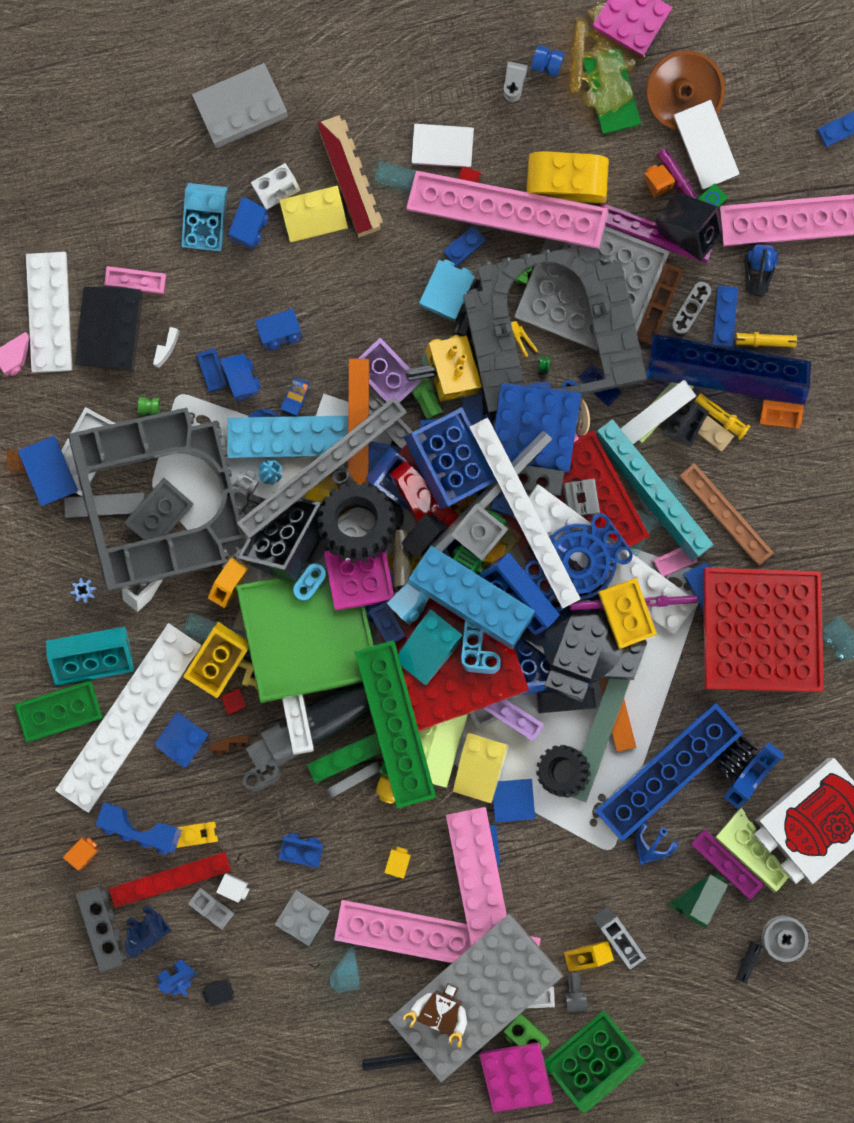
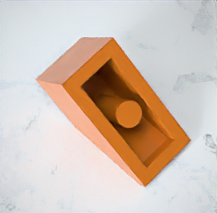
(658, 180)
(81, 853)

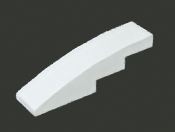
(658, 412)

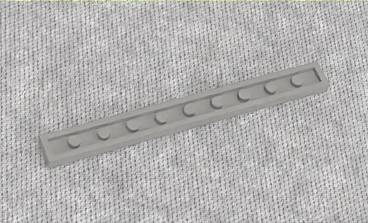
(322, 467)

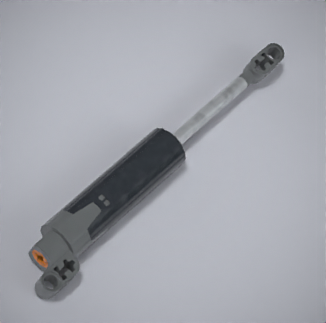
(324, 719)

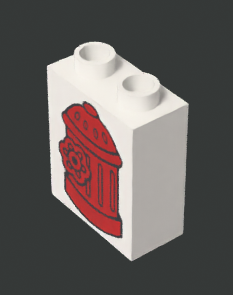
(812, 823)

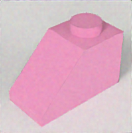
(14, 354)

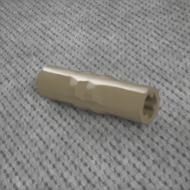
(401, 560)

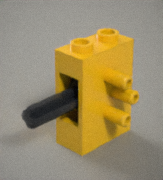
(451, 368)

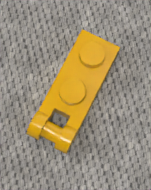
(192, 834)

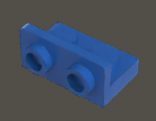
(301, 851)

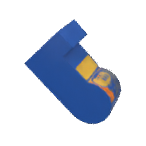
(295, 397)

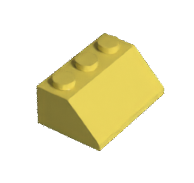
(313, 214)

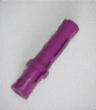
(682, 184)

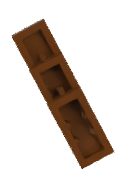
(659, 302)

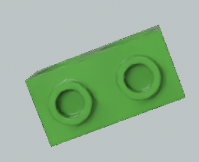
(529, 1032)

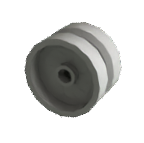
(796, 940)

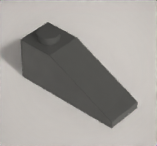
(619, 937)

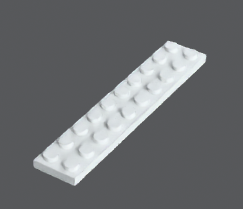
(556, 514)
(128, 718)

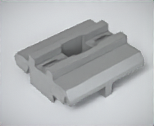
(589, 489)

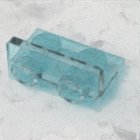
(841, 637)

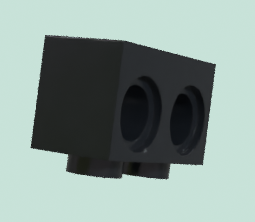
(686, 423)

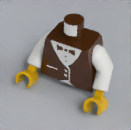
(441, 1013)

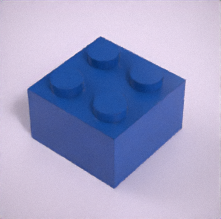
(279, 330)

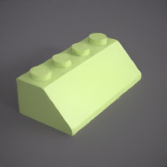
(440, 748)

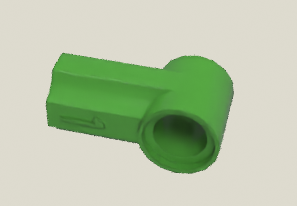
(425, 396)

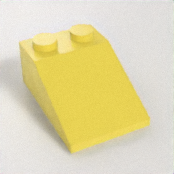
(480, 767)

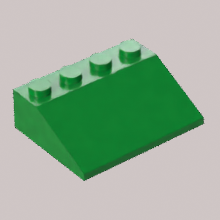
(594, 1062)

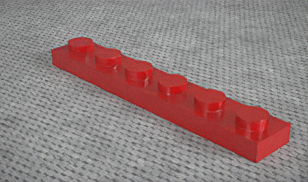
(170, 879)

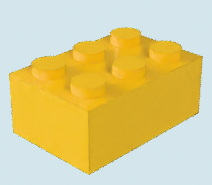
(217, 660)

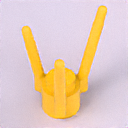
(517, 332)

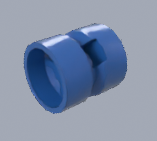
(547, 60)

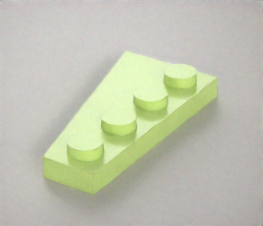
(740, 841)

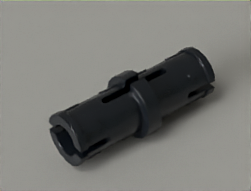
(748, 962)

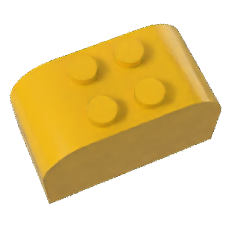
(568, 176)

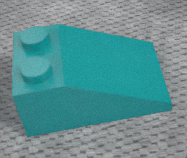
(429, 647)

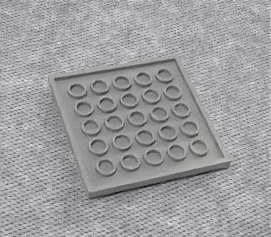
(557, 300)

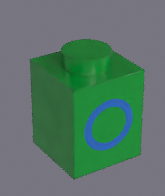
(714, 196)

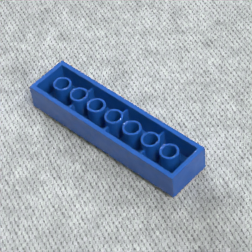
(668, 771)

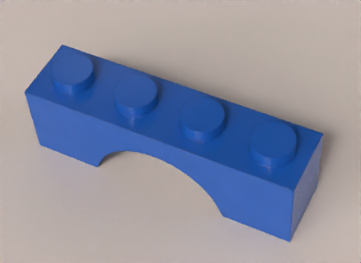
(116, 820)

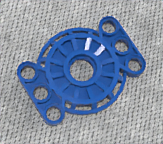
(598, 554)

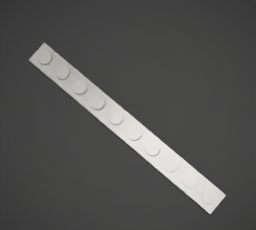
(524, 512)
(294, 710)

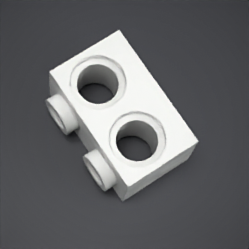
(275, 186)

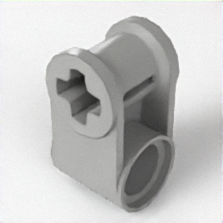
(514, 78)

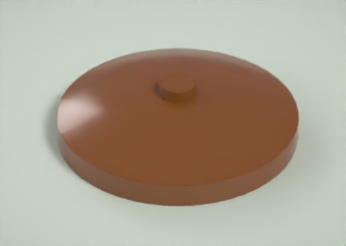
(681, 83)

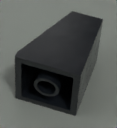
(690, 224)

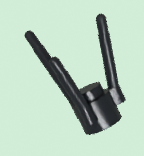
(758, 286)

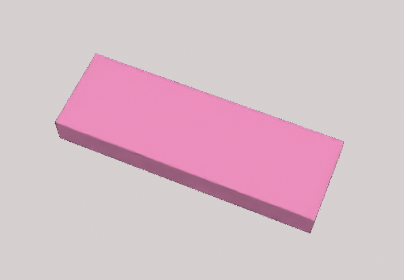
(136, 279)

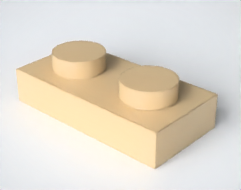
(715, 434)

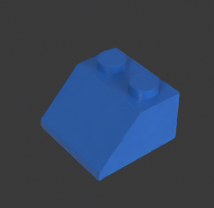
(248, 223)
(240, 376)
(181, 740)

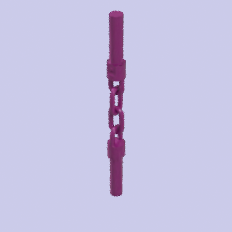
(661, 601)

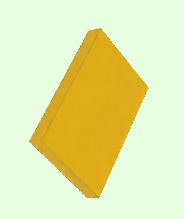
(627, 613)

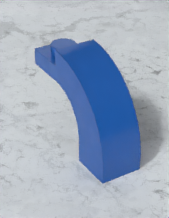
(752, 775)

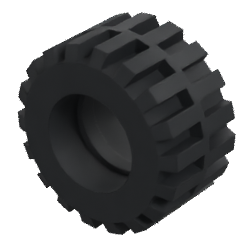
(547, 767)

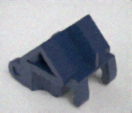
(145, 934)

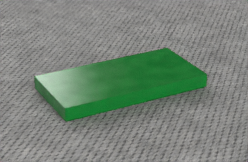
(619, 119)
(58, 711)

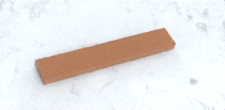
(726, 514)

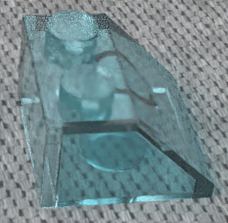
(346, 973)

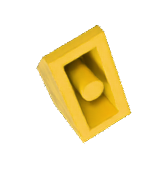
(588, 956)

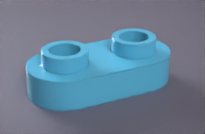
(308, 582)

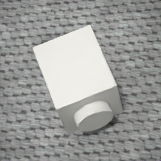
(233, 888)

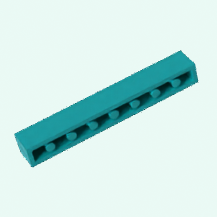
(653, 491)

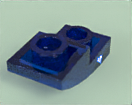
(593, 374)

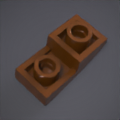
(224, 745)

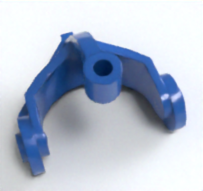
(647, 853)

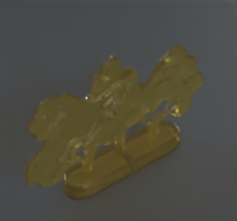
(610, 61)

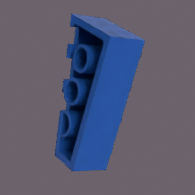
(513, 580)

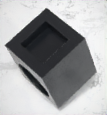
(218, 992)

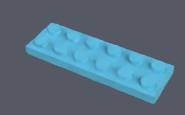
(284, 436)

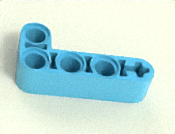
(476, 652)

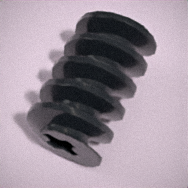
(735, 757)

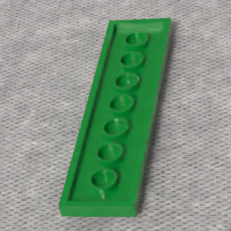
(395, 724)

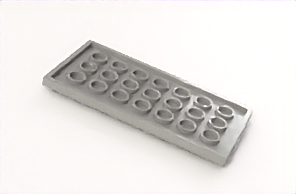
(495, 984)

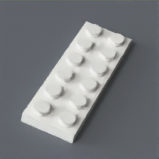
(49, 312)

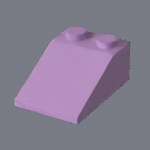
(387, 372)

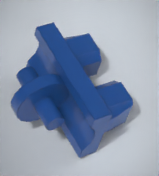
(179, 981)

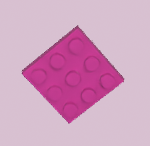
(632, 22)
(359, 582)
(516, 1077)

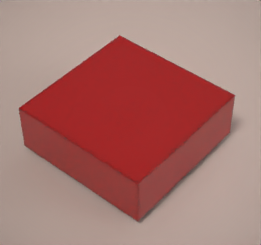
(233, 701)

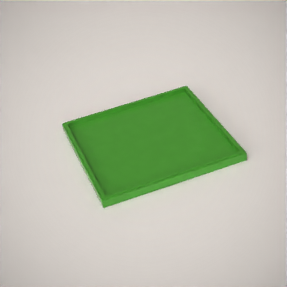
(300, 643)

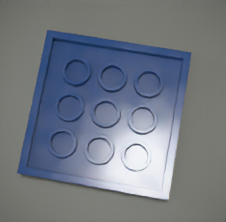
(530, 410)

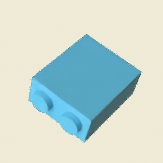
(446, 290)

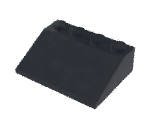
(109, 328)
(285, 542)

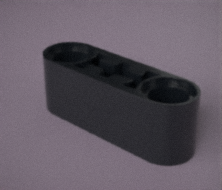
(556, 702)

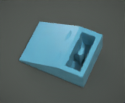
(204, 216)

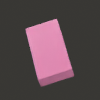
(672, 562)

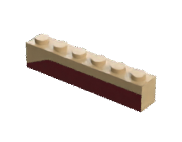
(349, 177)

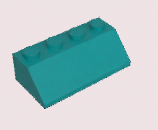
(89, 656)

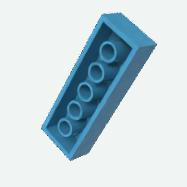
(471, 597)

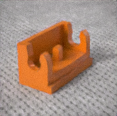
(781, 414)

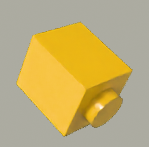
(398, 862)

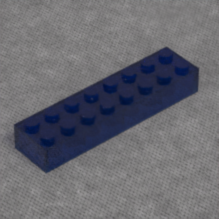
(729, 369)

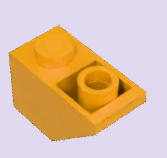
(224, 587)

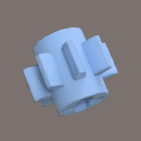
(88, 588)

